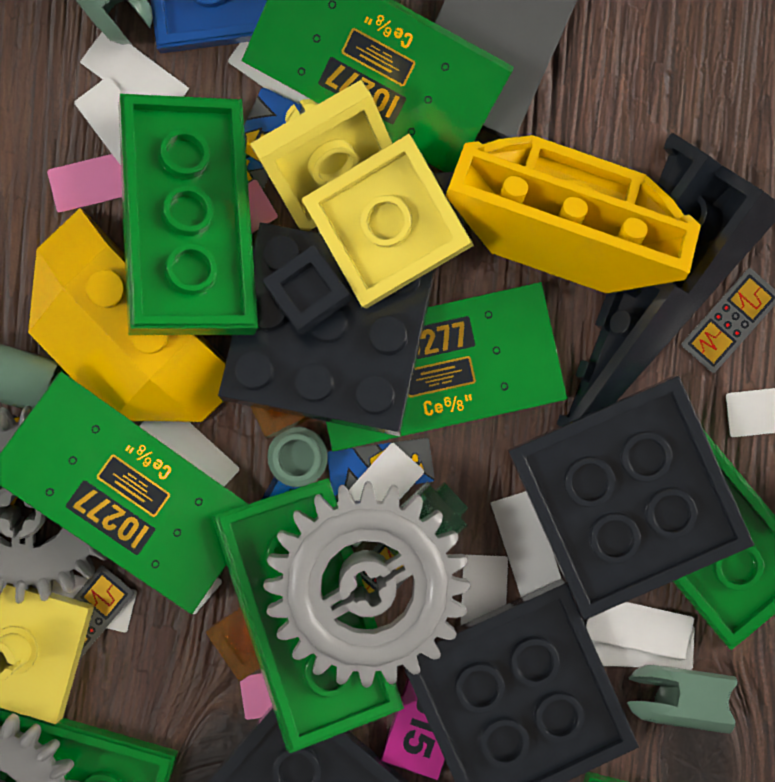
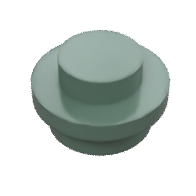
(297, 457)

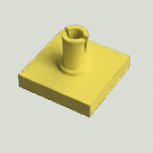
(321, 145)
(387, 221)
(40, 651)

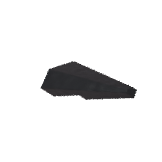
(645, 319)

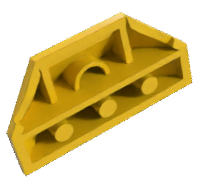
(572, 214)
(83, 326)

